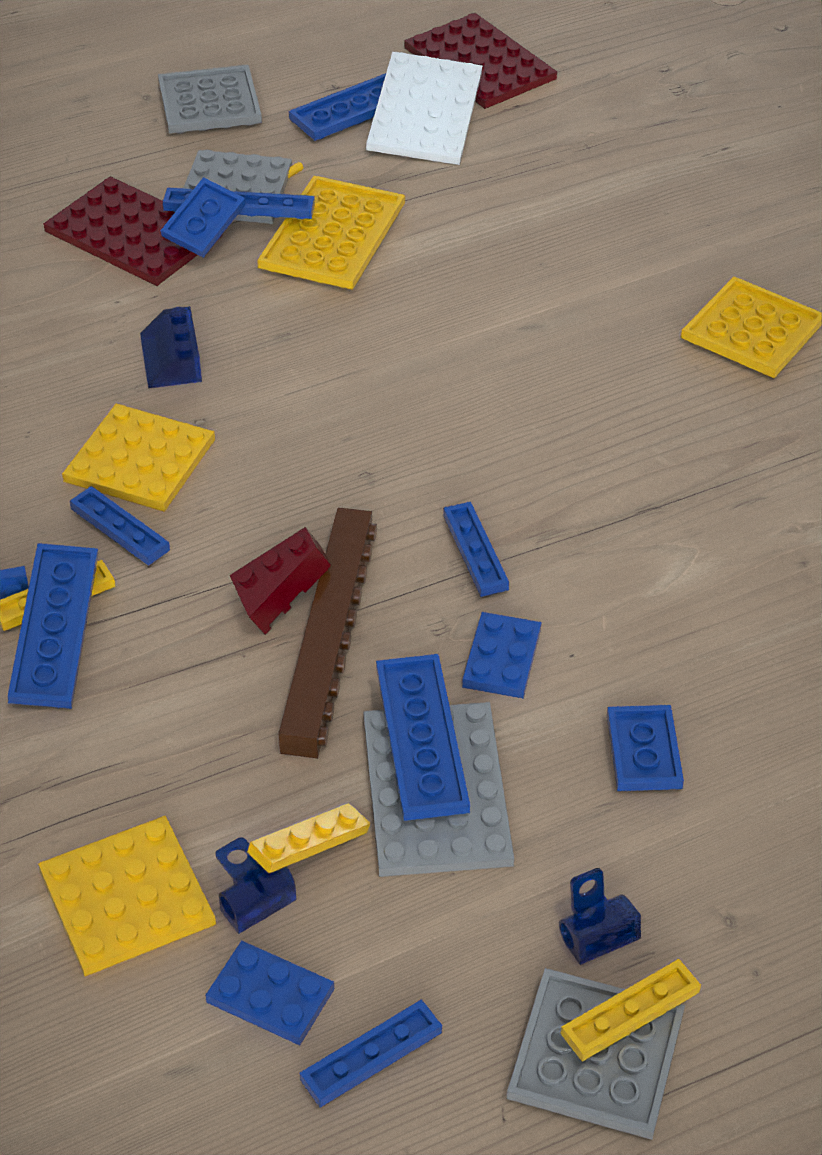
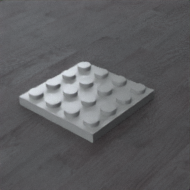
(209, 99)
(241, 174)
(612, 1088)

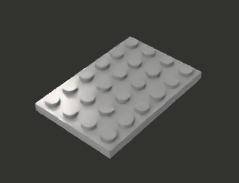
(443, 842)

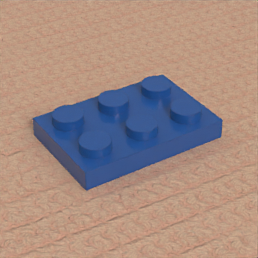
(203, 217)
(502, 655)
(644, 748)
(270, 992)

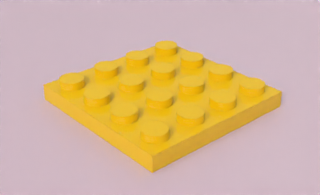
(753, 326)
(139, 457)
(126, 895)

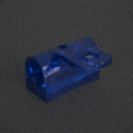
(254, 891)
(598, 922)

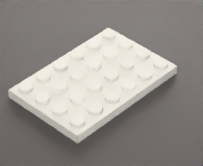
(425, 108)

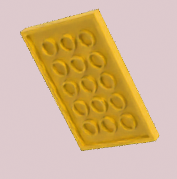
(338, 239)

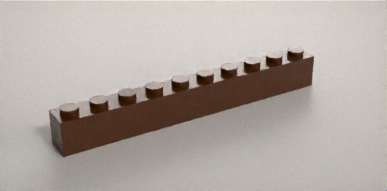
(327, 635)

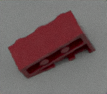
(278, 577)

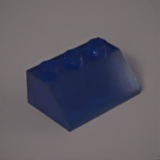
(171, 349)

